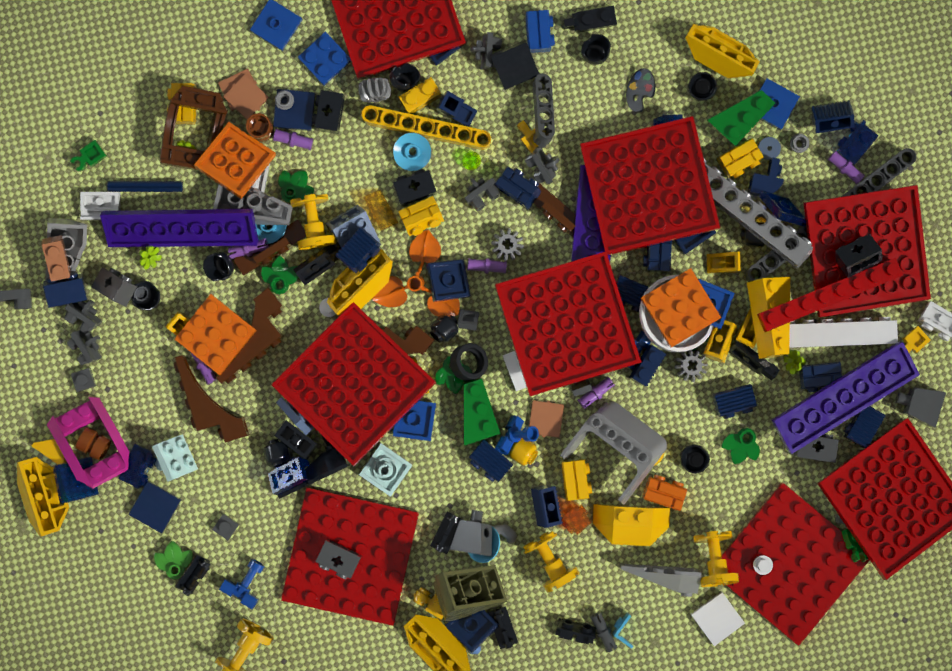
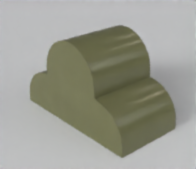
(468, 591)

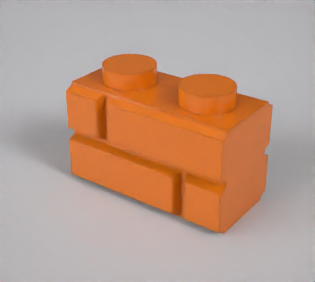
(665, 493)

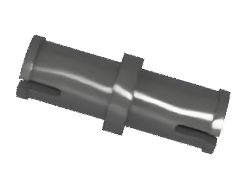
(603, 632)

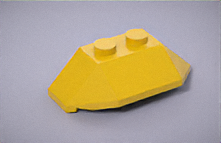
(721, 52)
(360, 286)
(40, 496)
(631, 523)
(436, 644)

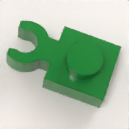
(91, 154)
(852, 544)

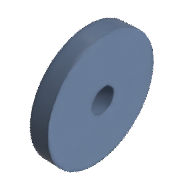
(775, 147)

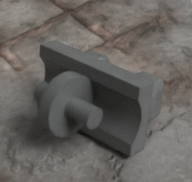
(484, 50)
(545, 164)
(474, 198)
(85, 313)
(87, 345)

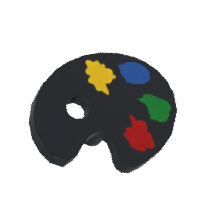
(641, 85)

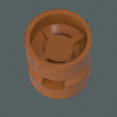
(259, 127)
(94, 444)

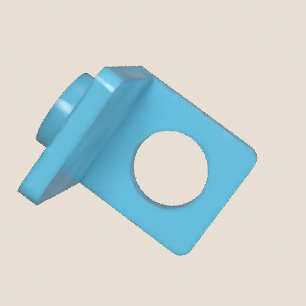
(620, 623)

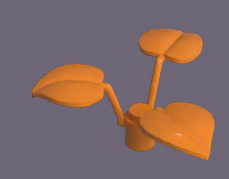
(422, 249)

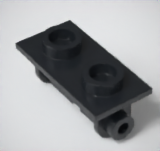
(445, 533)
(195, 571)
(505, 632)
(584, 632)

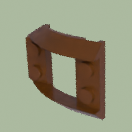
(193, 99)

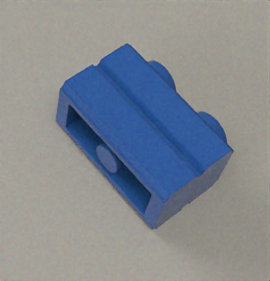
(538, 31)

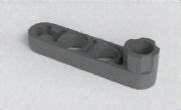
(543, 135)
(21, 298)

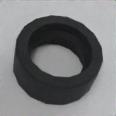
(481, 358)

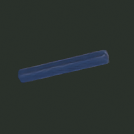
(145, 186)

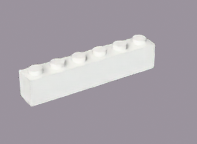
(843, 333)

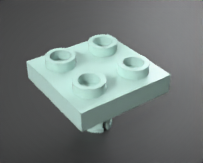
(174, 458)
(385, 469)

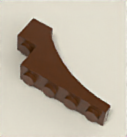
(266, 336)
(416, 341)
(204, 409)

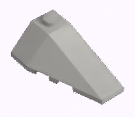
(266, 209)
(74, 239)
(675, 578)

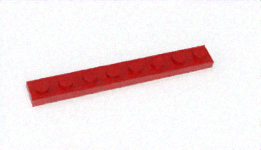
(829, 295)

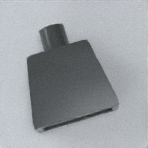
(922, 405)
(473, 536)

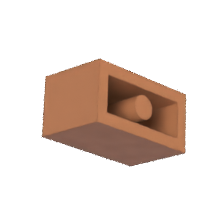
(56, 258)

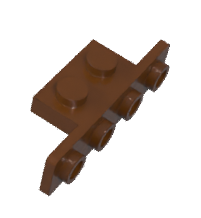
(555, 210)
(293, 234)

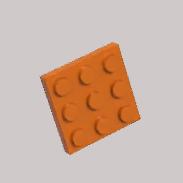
(235, 160)
(680, 308)
(215, 334)

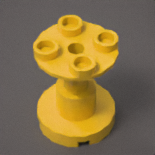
(314, 229)
(716, 566)
(554, 567)
(247, 644)

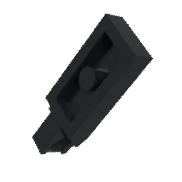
(591, 19)
(317, 263)
(751, 359)

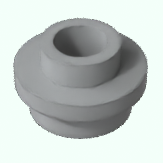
(282, 94)
(805, 143)

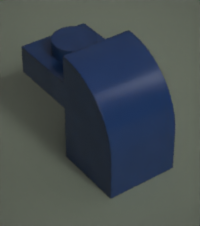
(454, 108)
(768, 182)

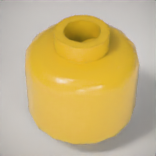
(523, 452)

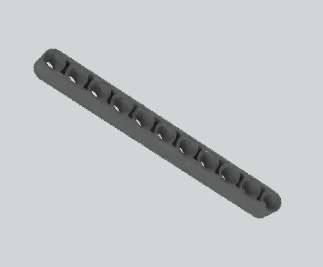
(866, 185)

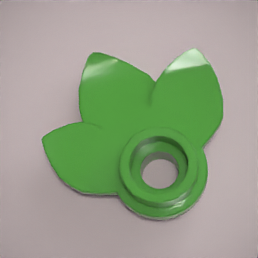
(173, 557)

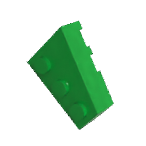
(742, 117)
(478, 413)

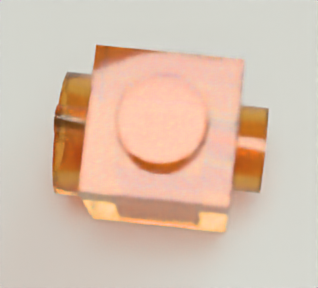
(575, 518)

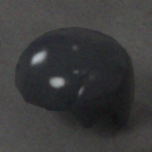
(596, 49)
(404, 77)
(702, 86)
(218, 266)
(145, 296)
(695, 458)

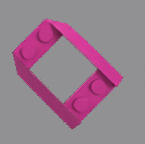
(77, 419)

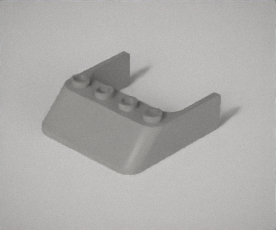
(627, 436)

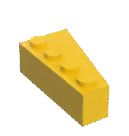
(764, 295)

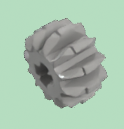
(374, 90)
(501, 248)
(697, 367)

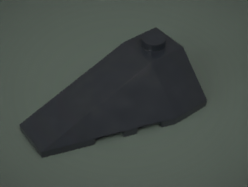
(323, 466)

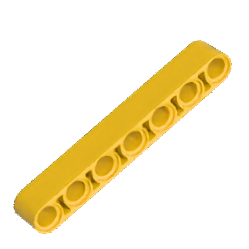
(433, 134)

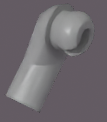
(507, 532)

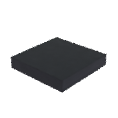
(514, 64)

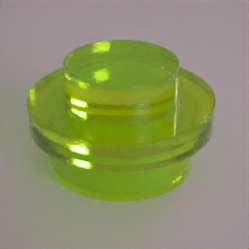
(471, 160)

